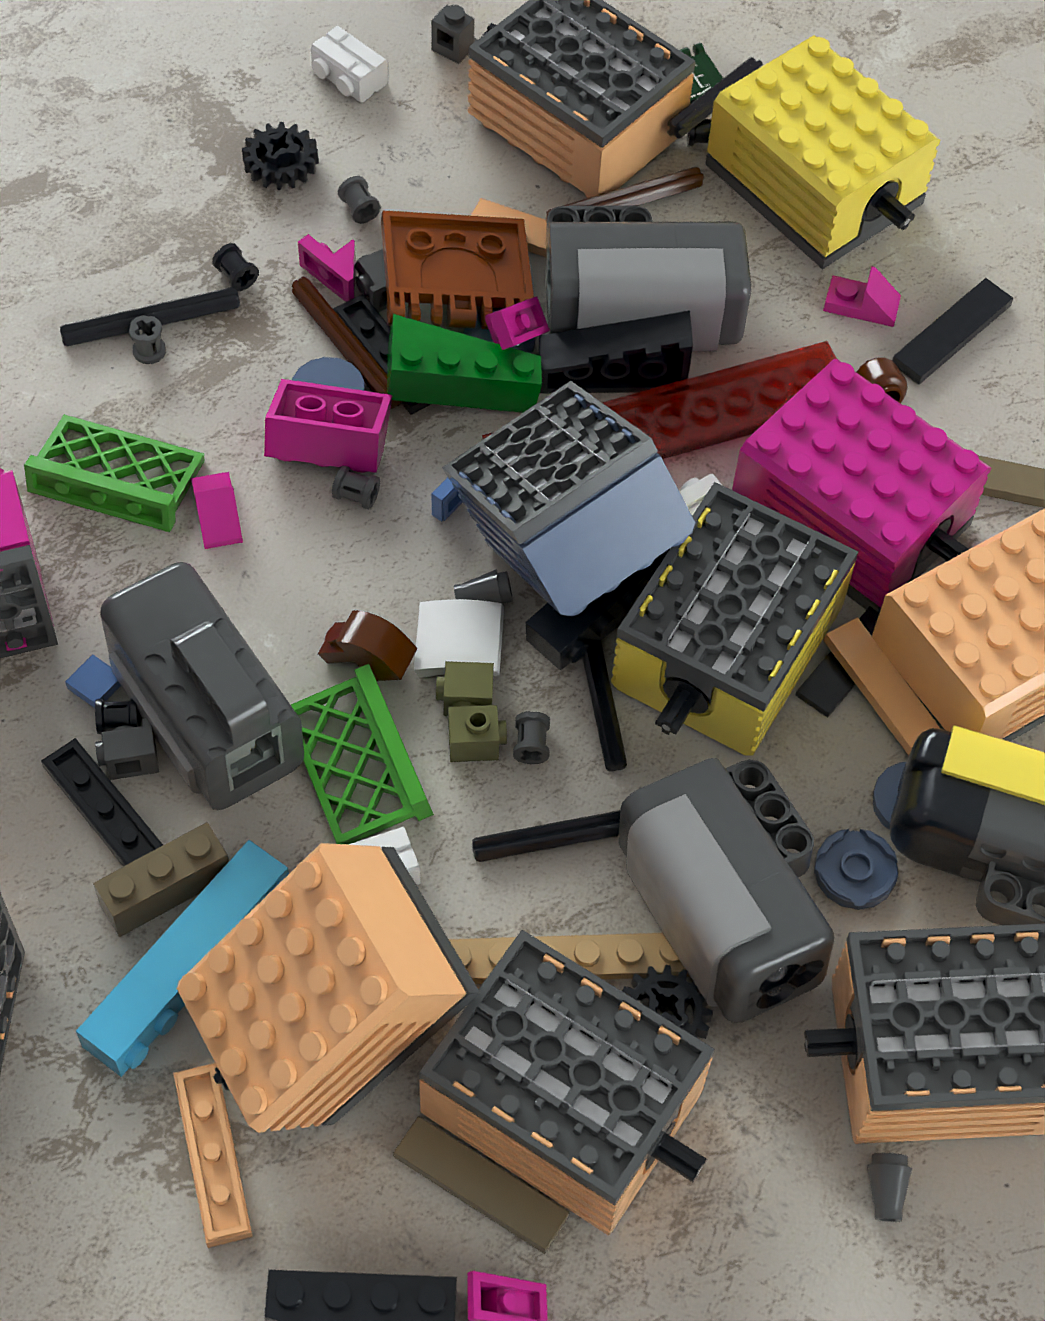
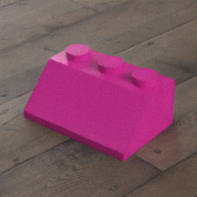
(327, 425)

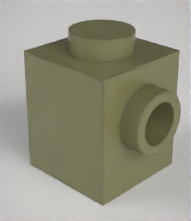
(465, 685)
(475, 733)

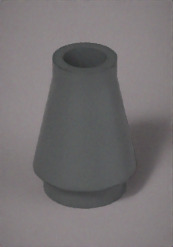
(487, 587)
(889, 1184)

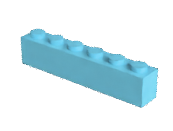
(148, 997)

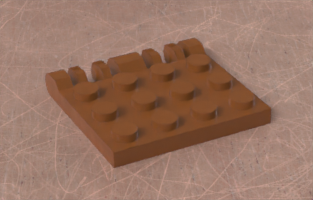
(454, 264)

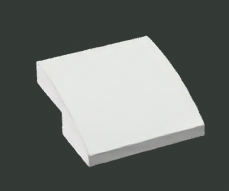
(458, 633)

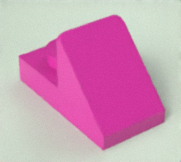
(331, 269)
(870, 301)
(517, 323)
(217, 510)
(505, 1298)

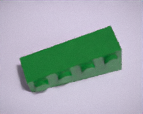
(458, 369)

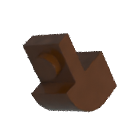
(369, 641)

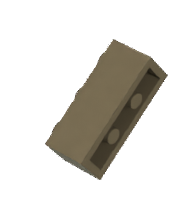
(161, 879)

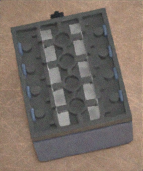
(571, 498)

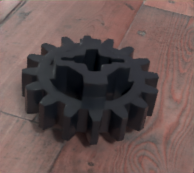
(280, 155)
(673, 994)

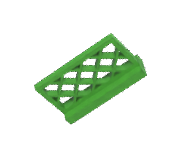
(104, 490)
(391, 753)

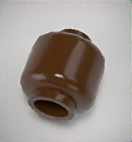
(885, 374)

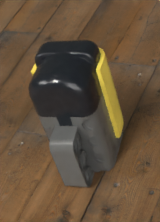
(979, 814)

